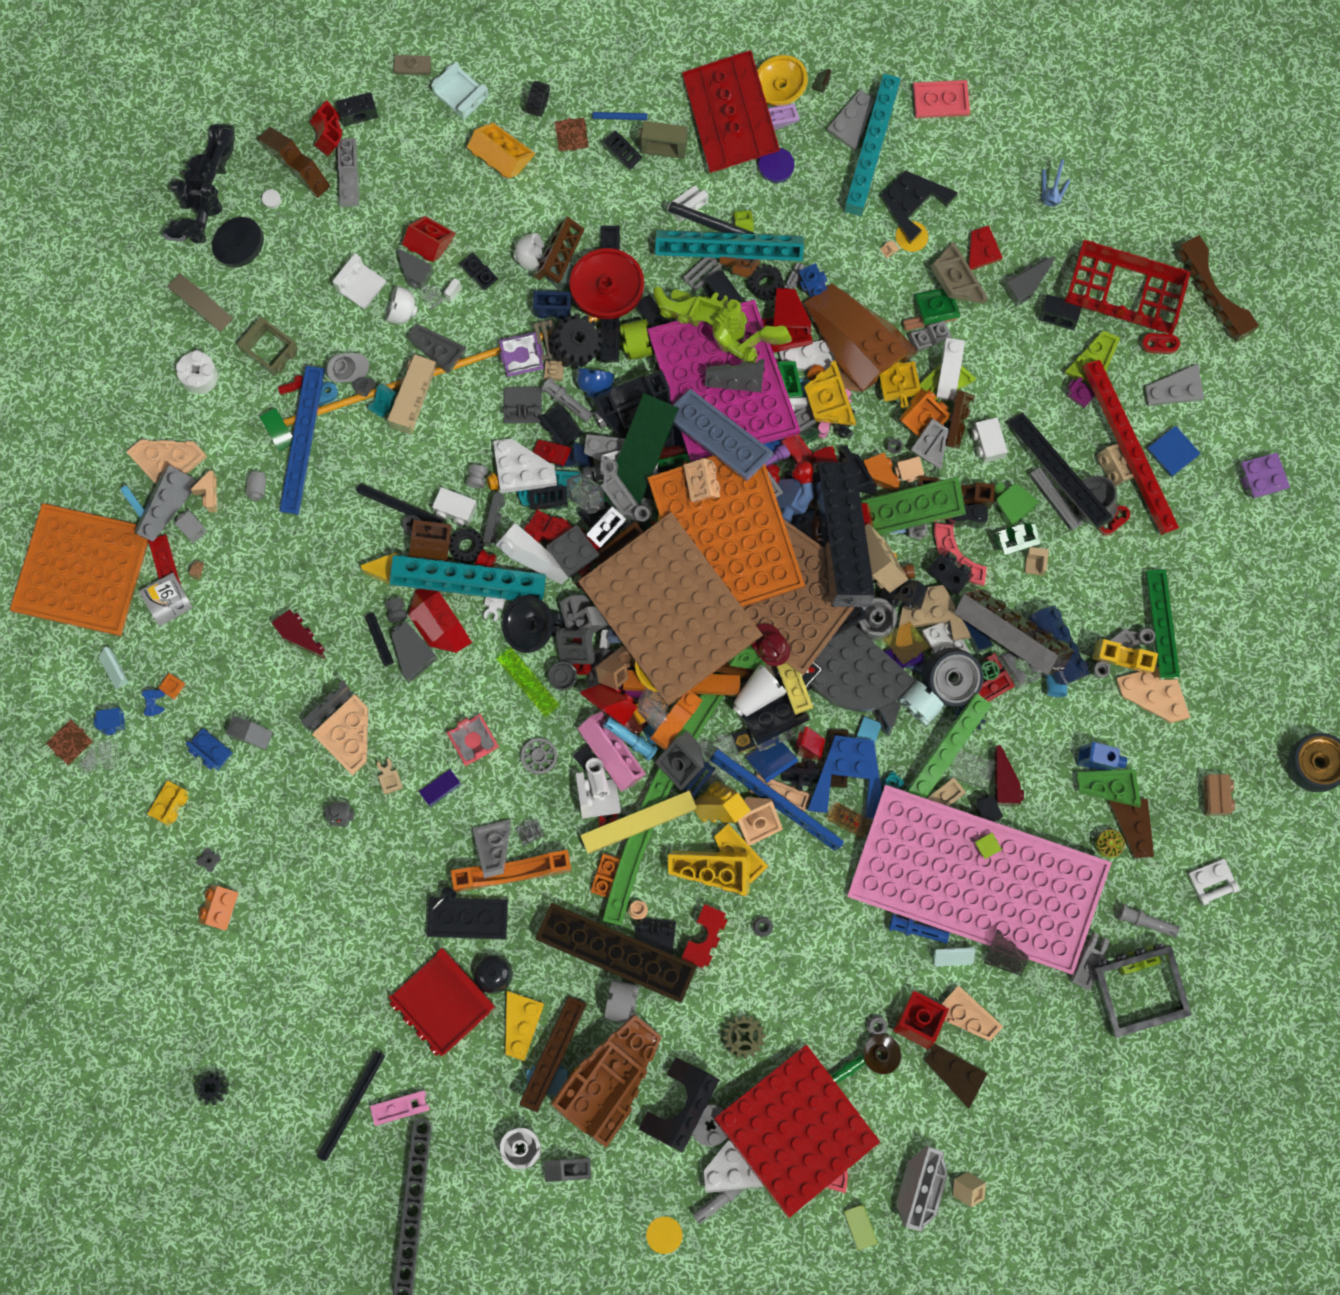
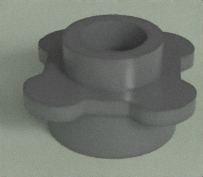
(208, 865)

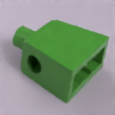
(1013, 503)

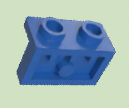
(210, 749)

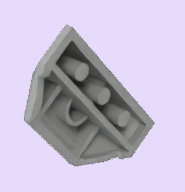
(922, 1188)

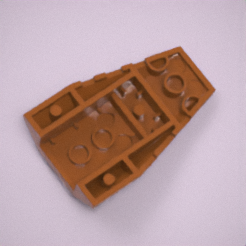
(857, 336)
(607, 1081)

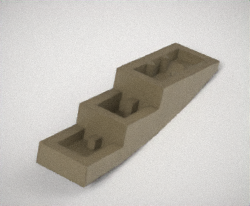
(200, 302)

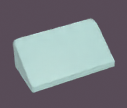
(113, 668)
(954, 956)

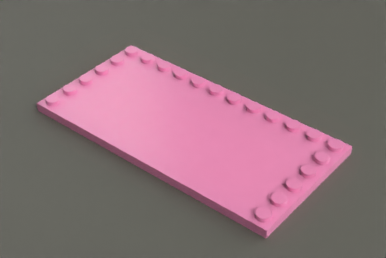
(929, 869)

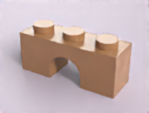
(613, 669)

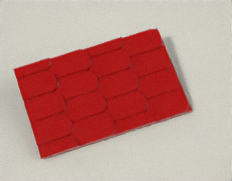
(731, 111)

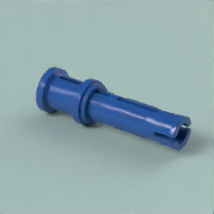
(909, 927)

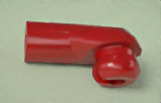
(291, 387)

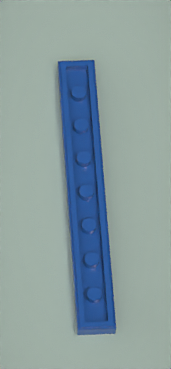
(302, 440)
(779, 802)

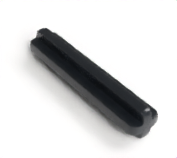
(379, 639)

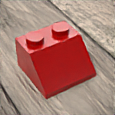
(428, 238)
(611, 702)
(921, 1020)

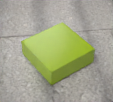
(988, 845)

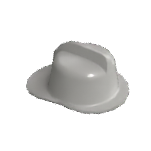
(347, 367)

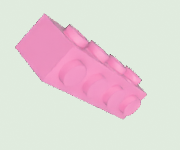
(609, 750)

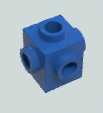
(813, 280)

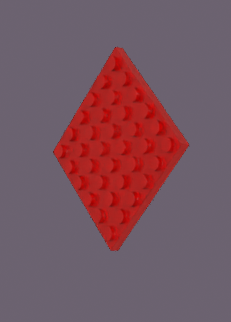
(797, 1131)

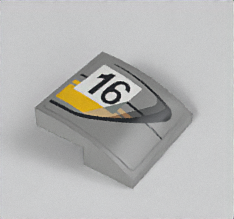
(166, 599)

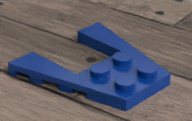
(849, 759)

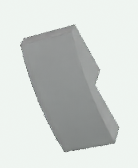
(929, 337)

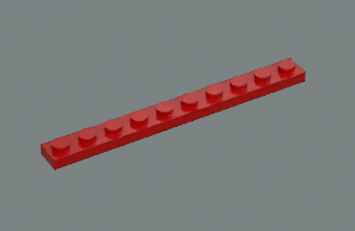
(1130, 447)

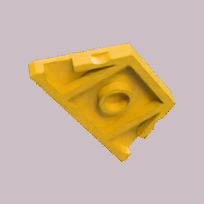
(829, 398)

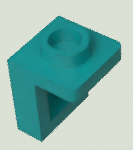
(383, 401)

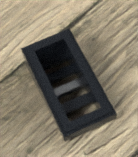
(615, 136)
(547, 491)

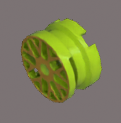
(1109, 844)

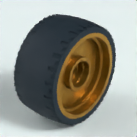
(1301, 763)

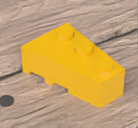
(720, 804)

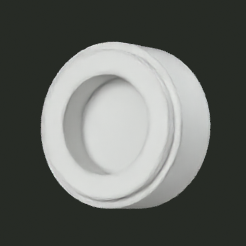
(271, 199)

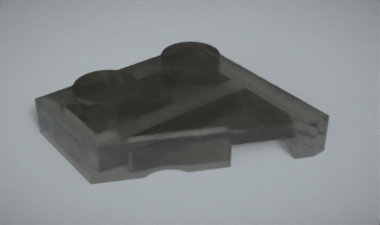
(1005, 955)

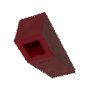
(293, 632)

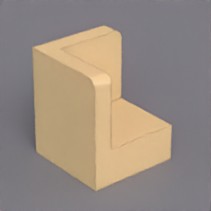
(1036, 561)
(969, 1189)

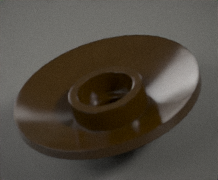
(890, 1054)

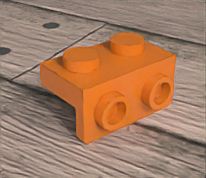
(218, 907)

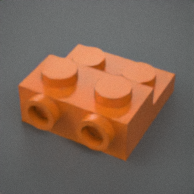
(922, 410)

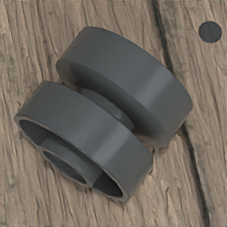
(1104, 491)

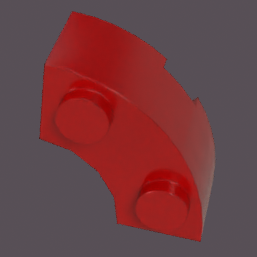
(327, 128)

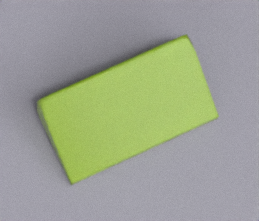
(860, 1227)

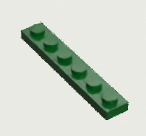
(1162, 624)

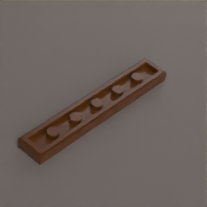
(553, 1054)

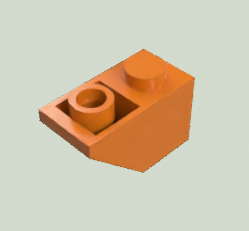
(881, 472)

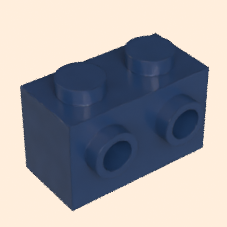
(552, 304)

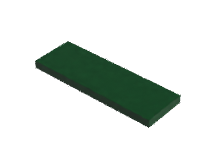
(644, 444)

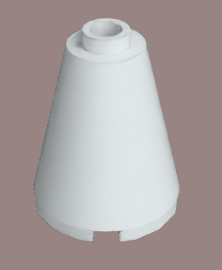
(758, 692)

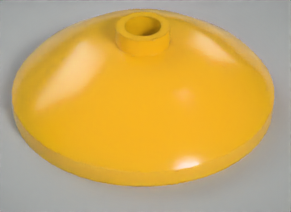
(782, 71)

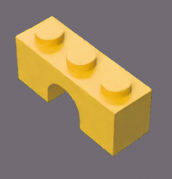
(1125, 657)

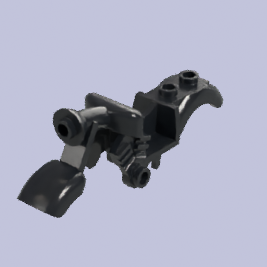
(198, 189)

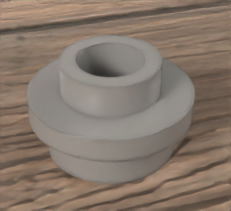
(881, 1021)

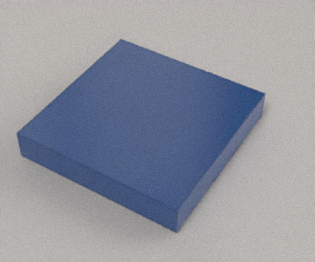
(1173, 451)
(772, 761)

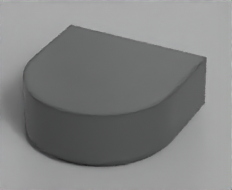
(363, 386)

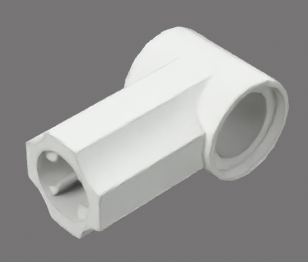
(597, 778)

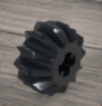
(219, 1089)

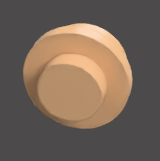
(637, 910)

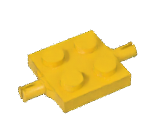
(900, 382)

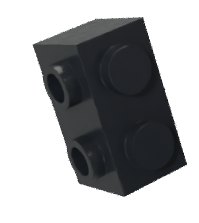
(951, 572)
(907, 595)

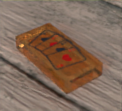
(849, 820)

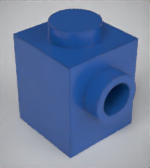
(109, 721)

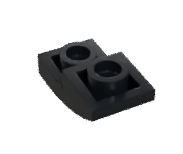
(478, 272)

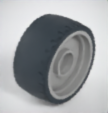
(966, 680)

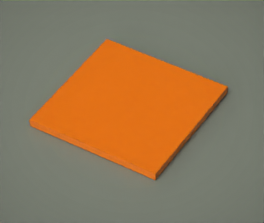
(80, 570)

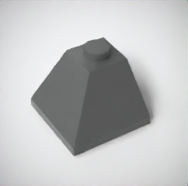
(682, 760)

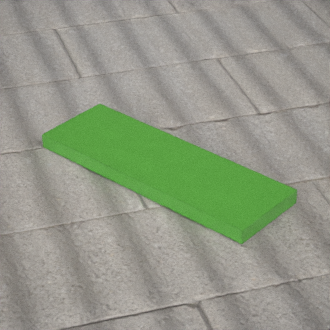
(917, 506)

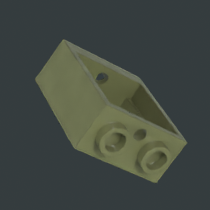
(663, 139)
(254, 335)

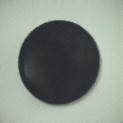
(238, 242)

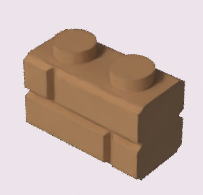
(1218, 795)

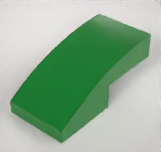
(277, 429)

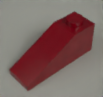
(1007, 785)

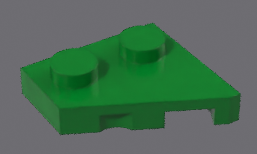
(672, 462)

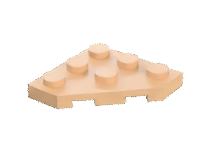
(154, 455)
(1154, 695)
(347, 734)

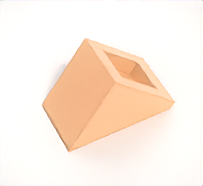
(889, 249)

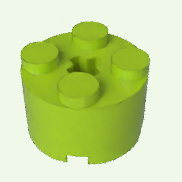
(637, 340)

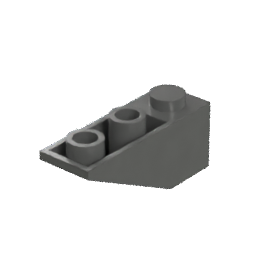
(1023, 286)

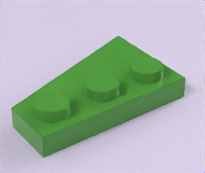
(1111, 785)

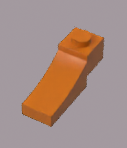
(676, 719)

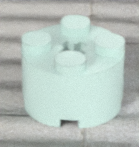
(921, 703)

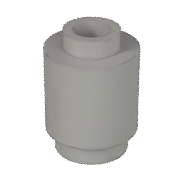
(256, 486)

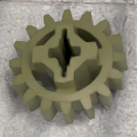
(754, 1046)

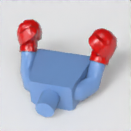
(796, 491)

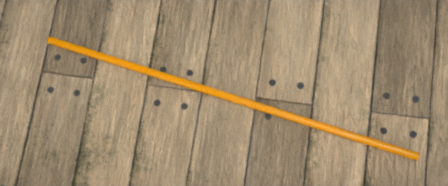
(395, 385)

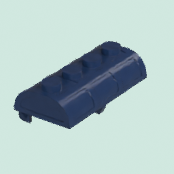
(1051, 620)

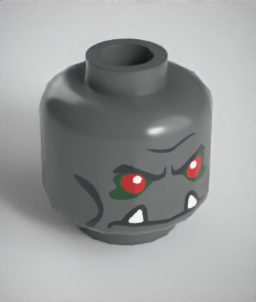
(339, 814)

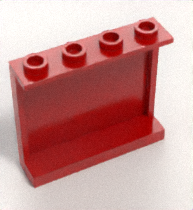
(441, 1003)

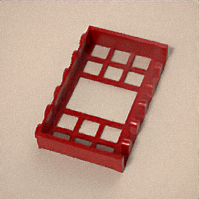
(1137, 264)

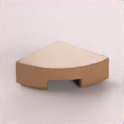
(196, 570)

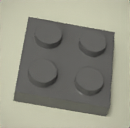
(572, 551)

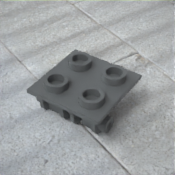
(522, 404)

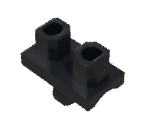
(802, 776)

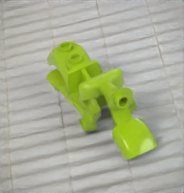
(727, 321)

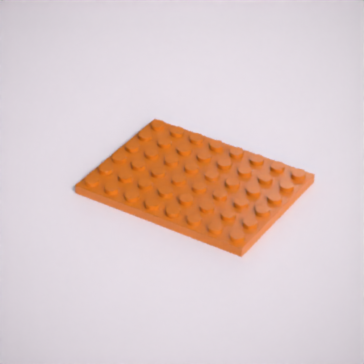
(737, 532)

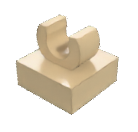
(554, 369)

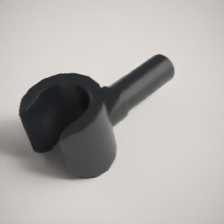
(447, 893)

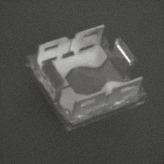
(1018, 669)

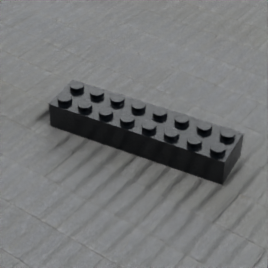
(843, 535)

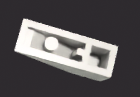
(950, 368)

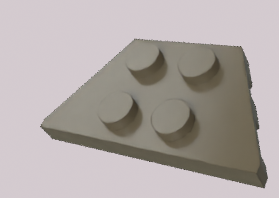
(957, 276)

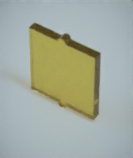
(906, 643)

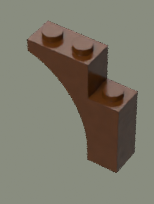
(289, 154)

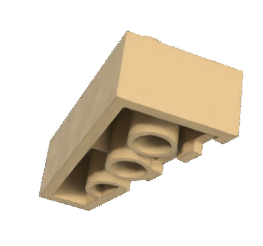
(411, 394)

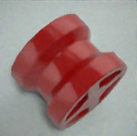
(485, 559)

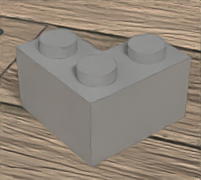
(581, 615)

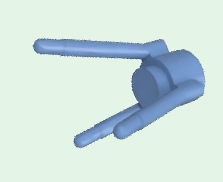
(1052, 196)

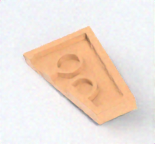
(970, 1015)

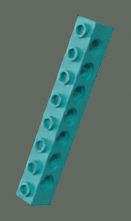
(872, 145)
(729, 245)
(458, 579)

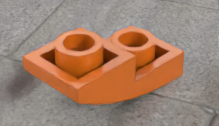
(605, 875)

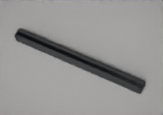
(350, 1106)

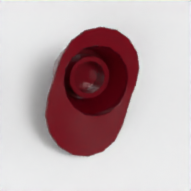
(771, 646)

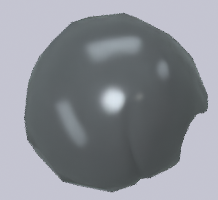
(562, 675)

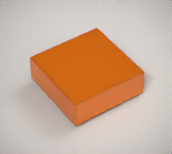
(171, 686)

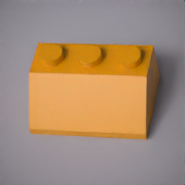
(500, 150)

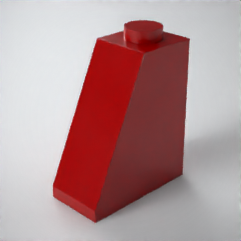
(791, 313)

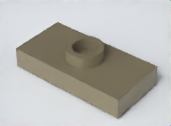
(412, 65)

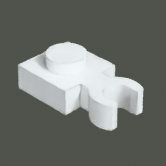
(493, 604)

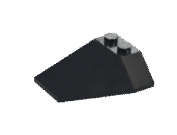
(621, 402)

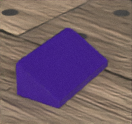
(440, 788)

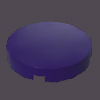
(777, 166)

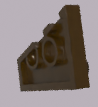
(956, 1073)

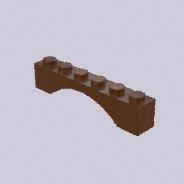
(1236, 319)

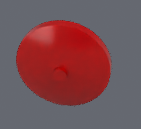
(607, 283)

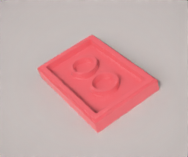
(941, 99)

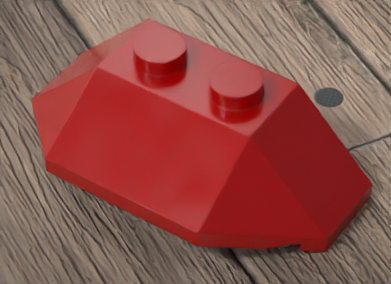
(437, 621)

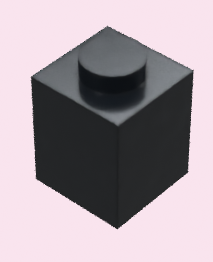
(988, 808)

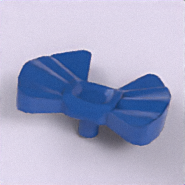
(151, 707)

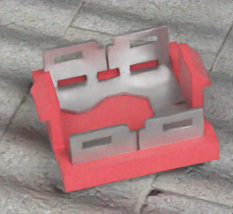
(472, 739)

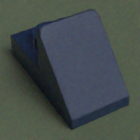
(577, 458)

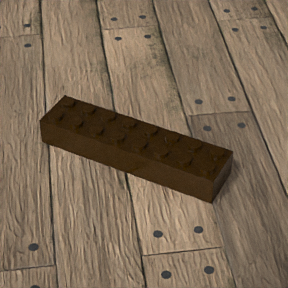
(616, 953)

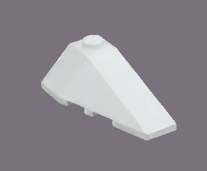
(527, 551)

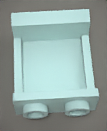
(459, 91)

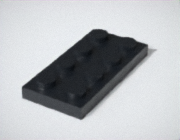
(468, 919)

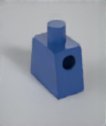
(1100, 757)

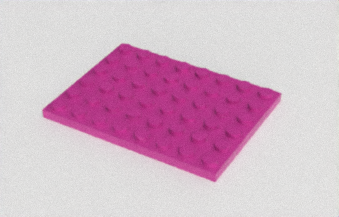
(688, 350)

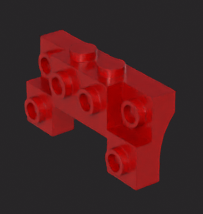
(550, 529)

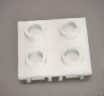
(941, 637)

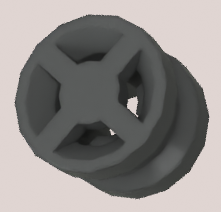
(407, 521)

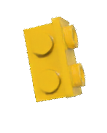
(168, 803)

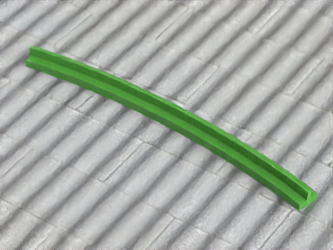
(657, 793)

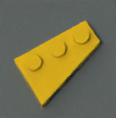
(731, 842)
(521, 1023)

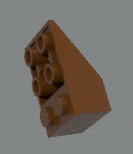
(430, 540)

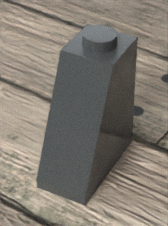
(412, 652)

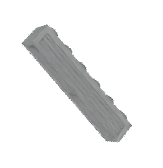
(1055, 499)

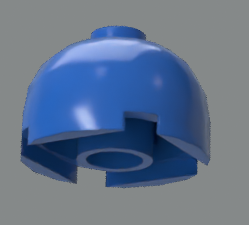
(594, 381)

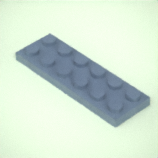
(720, 435)

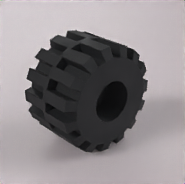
(578, 351)

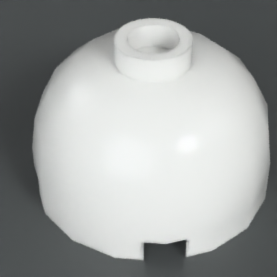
(529, 251)
(401, 306)

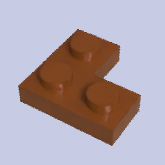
(740, 266)

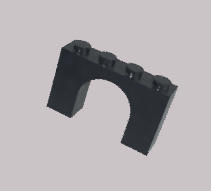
(699, 1089)

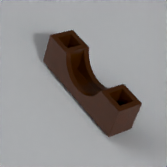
(972, 494)

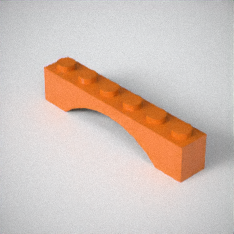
(531, 868)

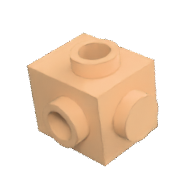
(909, 469)

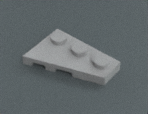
(852, 120)
(1177, 388)
(492, 846)

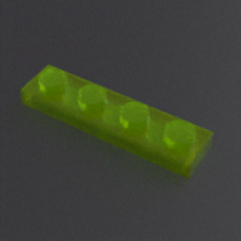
(528, 682)

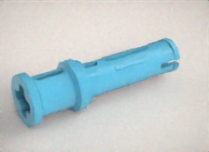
(636, 742)

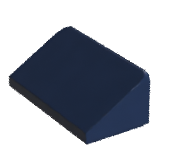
(978, 639)

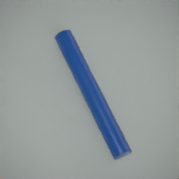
(619, 116)

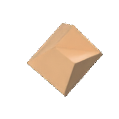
(760, 821)

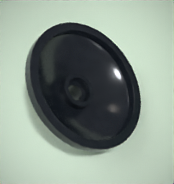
(519, 622)

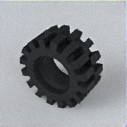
(538, 98)
(770, 272)
(463, 535)

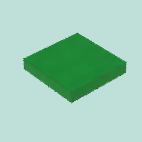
(936, 306)

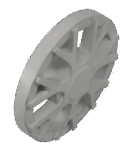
(539, 756)

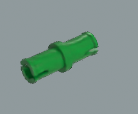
(848, 1068)

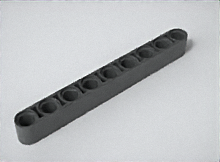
(410, 1199)

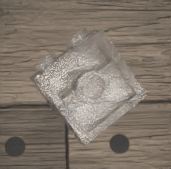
(725, 745)

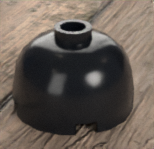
(493, 974)

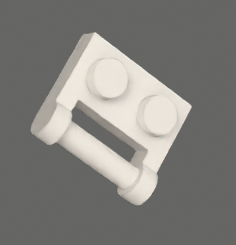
(1209, 876)

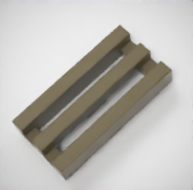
(543, 324)

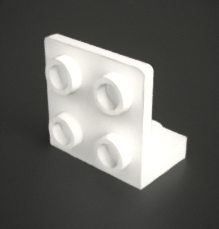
(358, 282)
(594, 807)

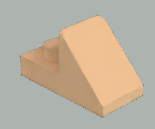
(208, 488)

